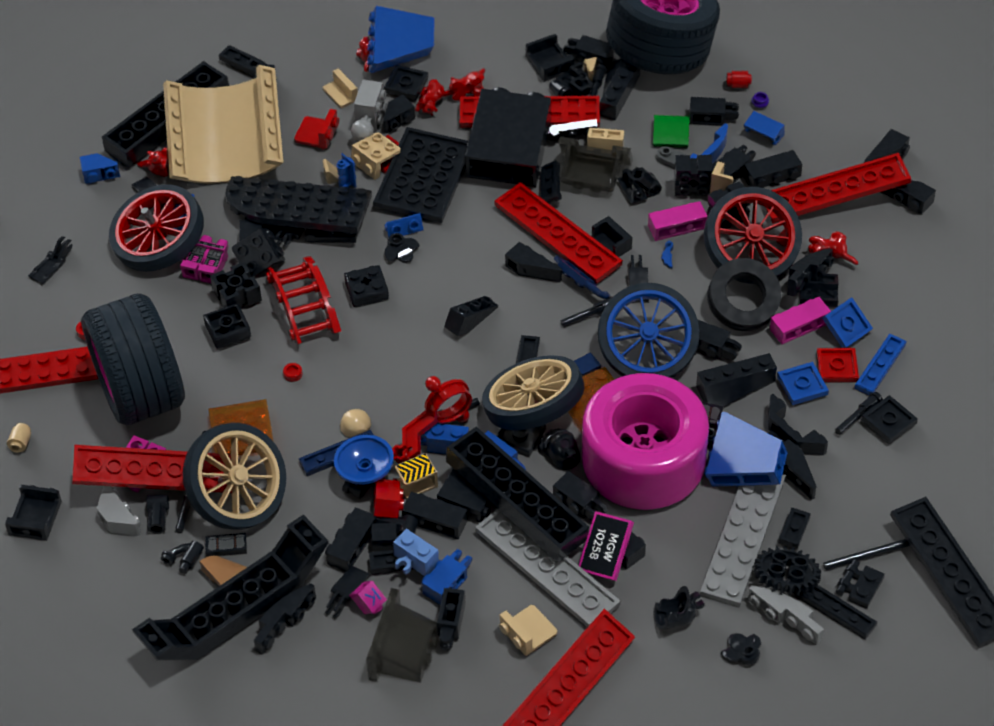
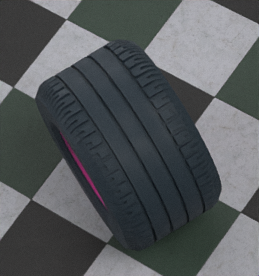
(663, 33)
(133, 358)

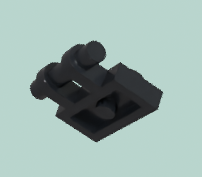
(865, 587)

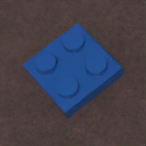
(847, 323)
(802, 383)

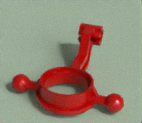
(431, 416)

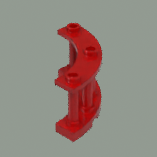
(297, 273)

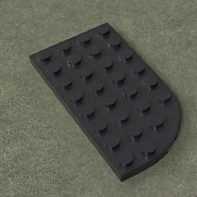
(298, 204)

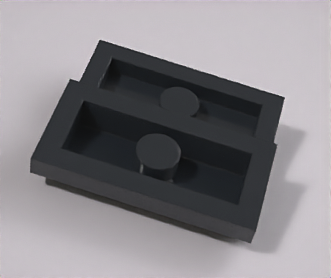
(825, 287)

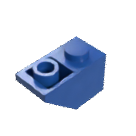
(98, 168)

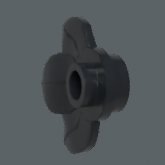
(400, 248)
(742, 649)

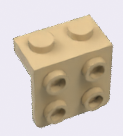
(371, 152)
(527, 629)

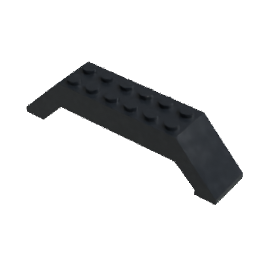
(238, 600)

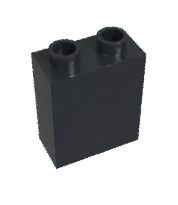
(508, 137)

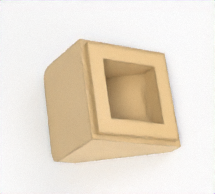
(589, 67)
(330, 172)

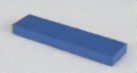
(880, 364)

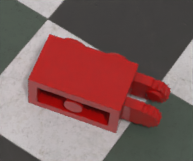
(388, 498)

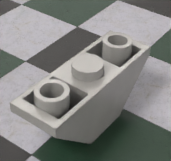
(116, 514)

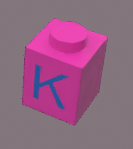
(368, 597)

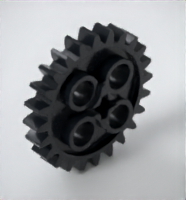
(802, 576)

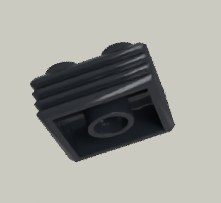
(366, 285)
(227, 325)

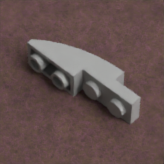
(783, 607)

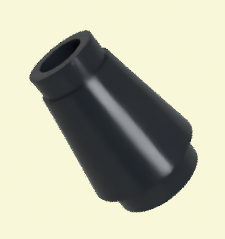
(560, 89)

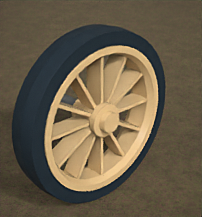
(519, 393)
(234, 476)

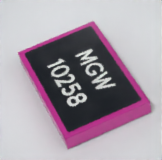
(606, 545)

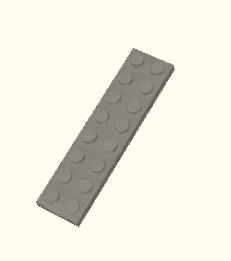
(740, 543)
(561, 580)

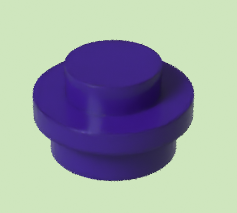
(760, 100)

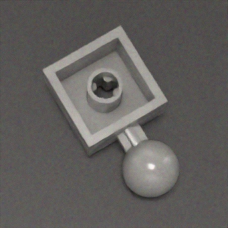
(368, 109)

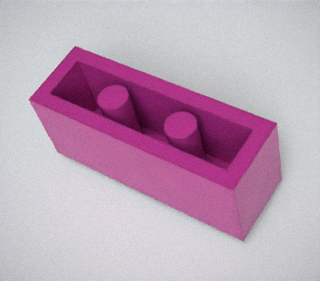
(677, 221)
(799, 320)

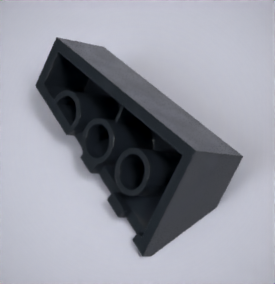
(618, 85)
(735, 380)

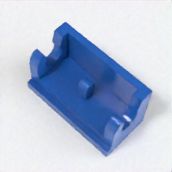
(765, 126)

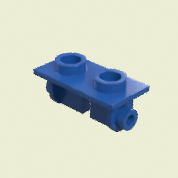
(346, 171)
(405, 225)

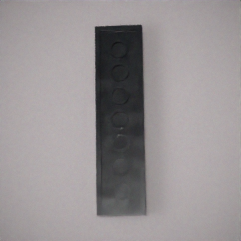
(948, 567)

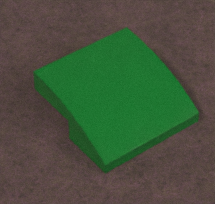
(671, 131)

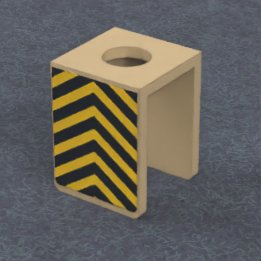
(417, 475)

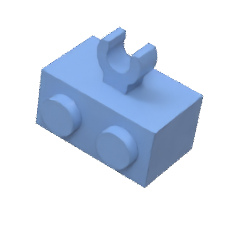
(414, 553)

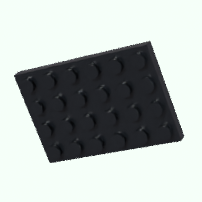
(423, 175)

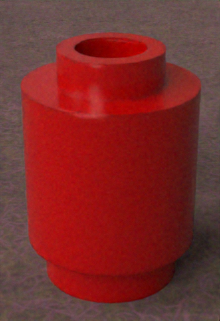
(738, 79)

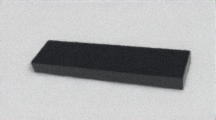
(839, 611)

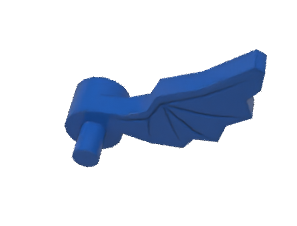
(666, 255)

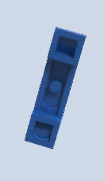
(719, 144)

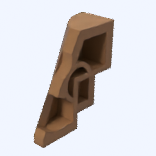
(220, 569)

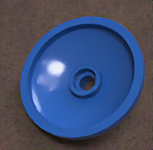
(363, 452)

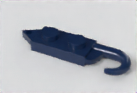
(580, 278)

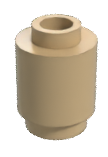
(19, 437)

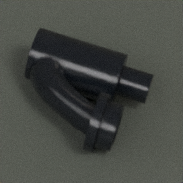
(192, 553)

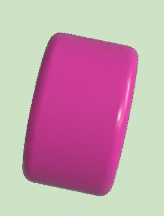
(646, 471)

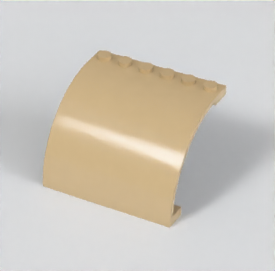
(223, 129)

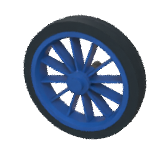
(648, 331)

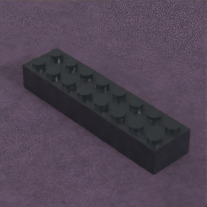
(147, 125)
(517, 494)

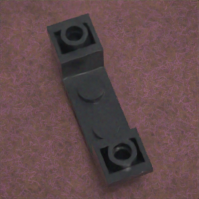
(810, 444)

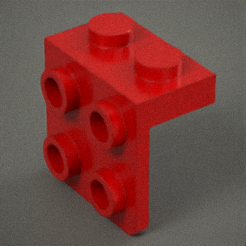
(317, 131)

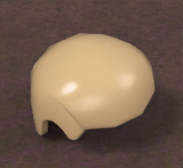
(355, 422)

